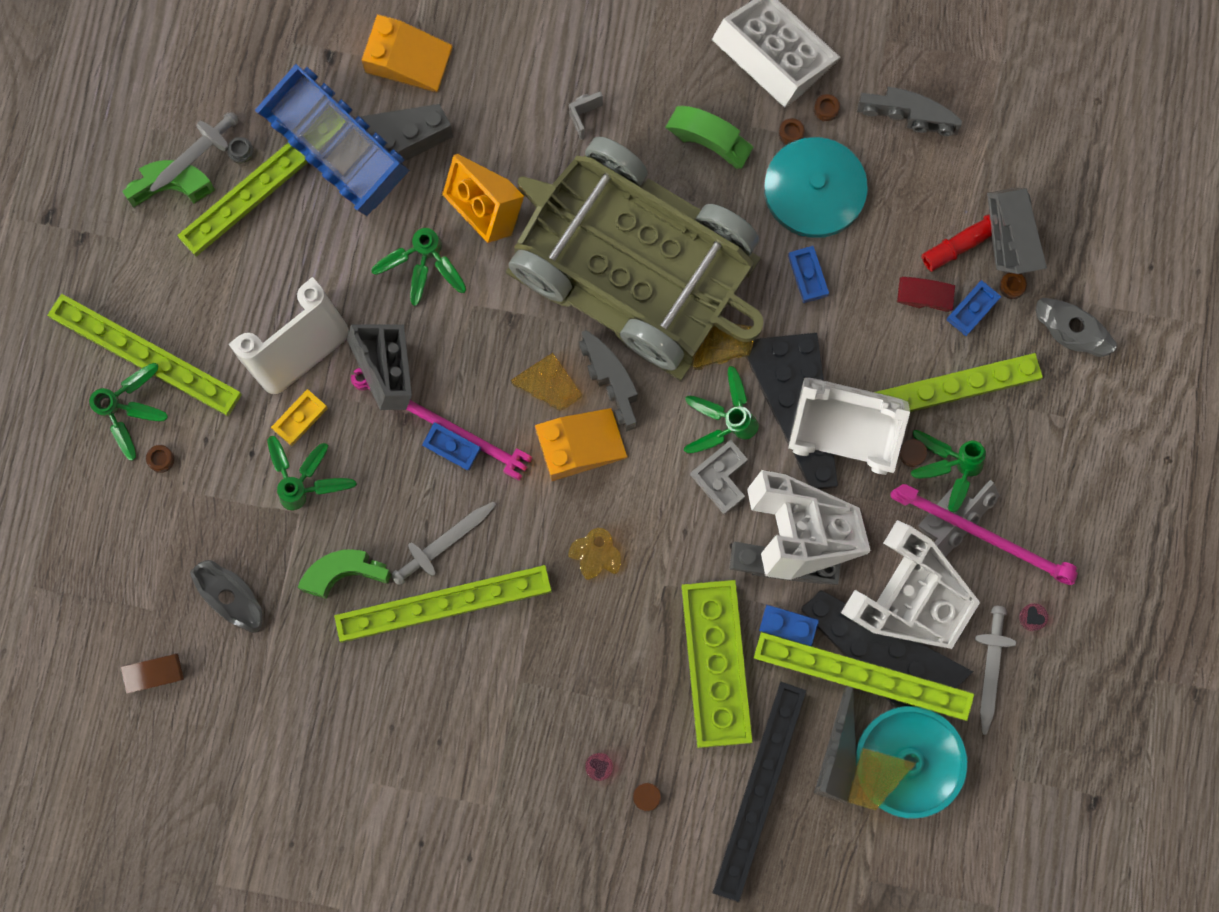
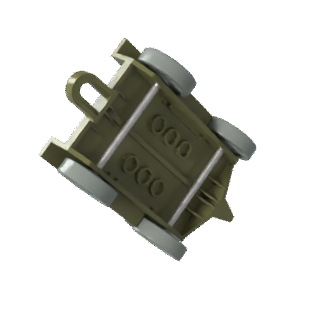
(636, 256)

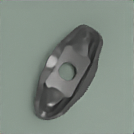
(1092, 339)
(212, 580)

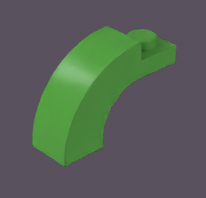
(710, 131)
(189, 181)
(337, 565)

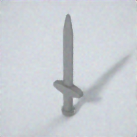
(210, 137)
(423, 557)
(995, 643)

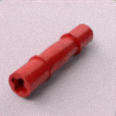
(958, 244)

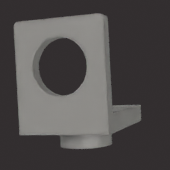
(581, 105)

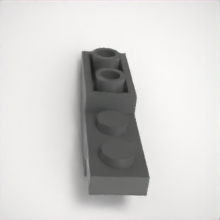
(921, 112)
(608, 370)
(748, 559)

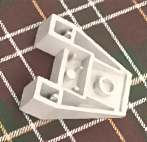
(812, 526)
(923, 598)

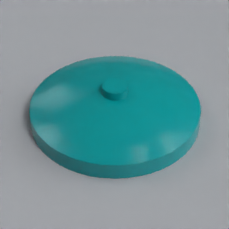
(815, 187)
(935, 749)

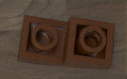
(152, 673)

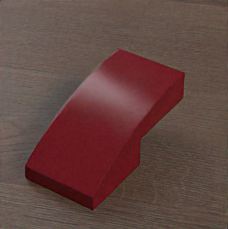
(926, 292)

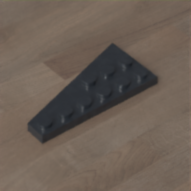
(780, 369)
(882, 650)

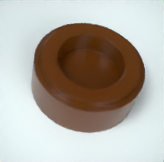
(826, 107)
(791, 130)
(1013, 285)
(913, 452)
(160, 458)
(646, 797)

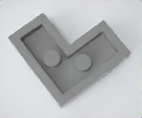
(715, 473)

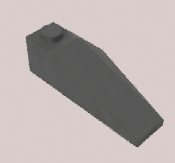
(840, 757)

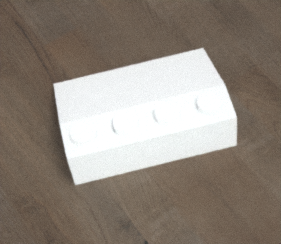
(775, 48)

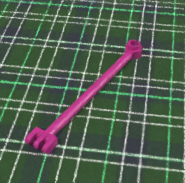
(510, 460)
(1063, 573)

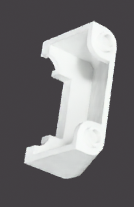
(296, 345)
(849, 424)

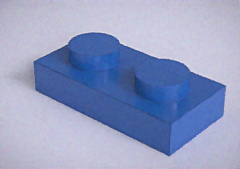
(808, 274)
(973, 308)
(451, 446)
(789, 625)

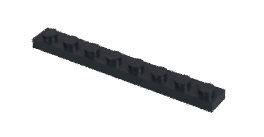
(759, 792)

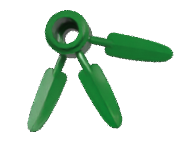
(420, 271)
(132, 409)
(738, 419)
(969, 463)
(291, 489)

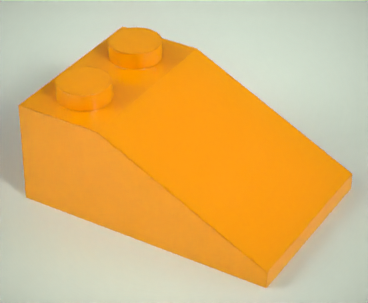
(405, 54)
(483, 198)
(580, 442)

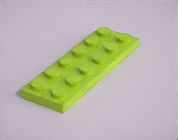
(716, 664)

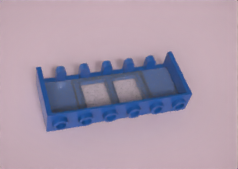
(333, 139)

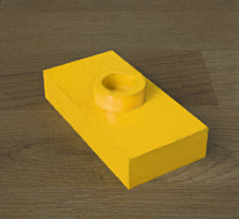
(299, 417)

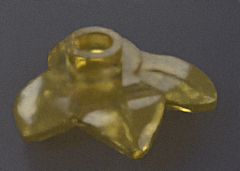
(594, 557)

